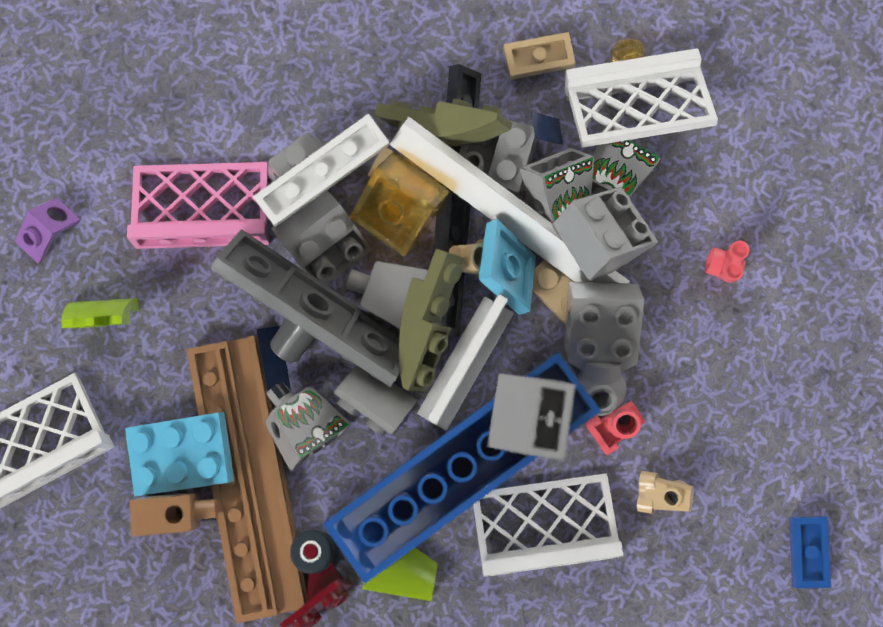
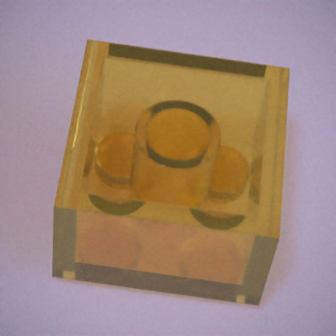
(399, 203)

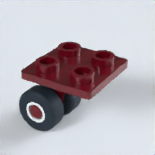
(318, 555)

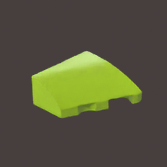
(98, 313)
(408, 577)

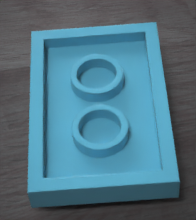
(179, 454)

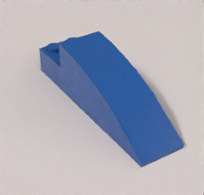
(438, 484)

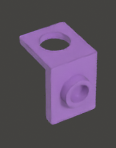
(40, 230)

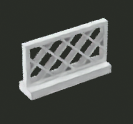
(633, 78)
(321, 170)
(466, 362)
(66, 455)
(550, 555)

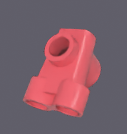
(728, 264)
(609, 432)

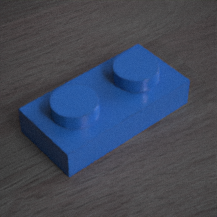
(810, 552)

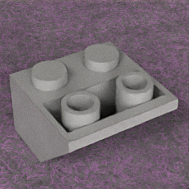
(504, 156)
(604, 232)
(322, 238)
(382, 404)
(531, 416)

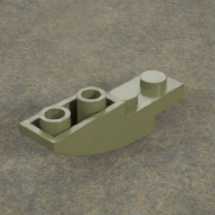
(451, 123)
(421, 333)

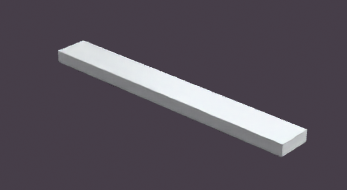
(490, 198)

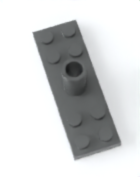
(309, 309)

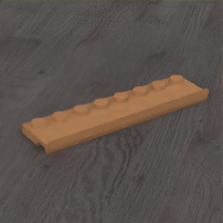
(257, 506)

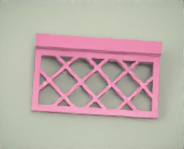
(194, 231)

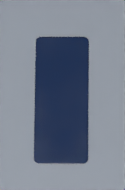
(547, 128)
(274, 367)

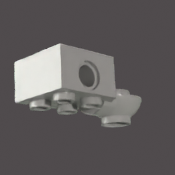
(603, 337)

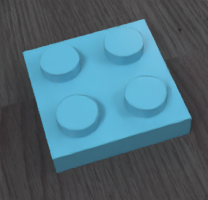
(507, 266)

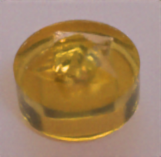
(627, 49)

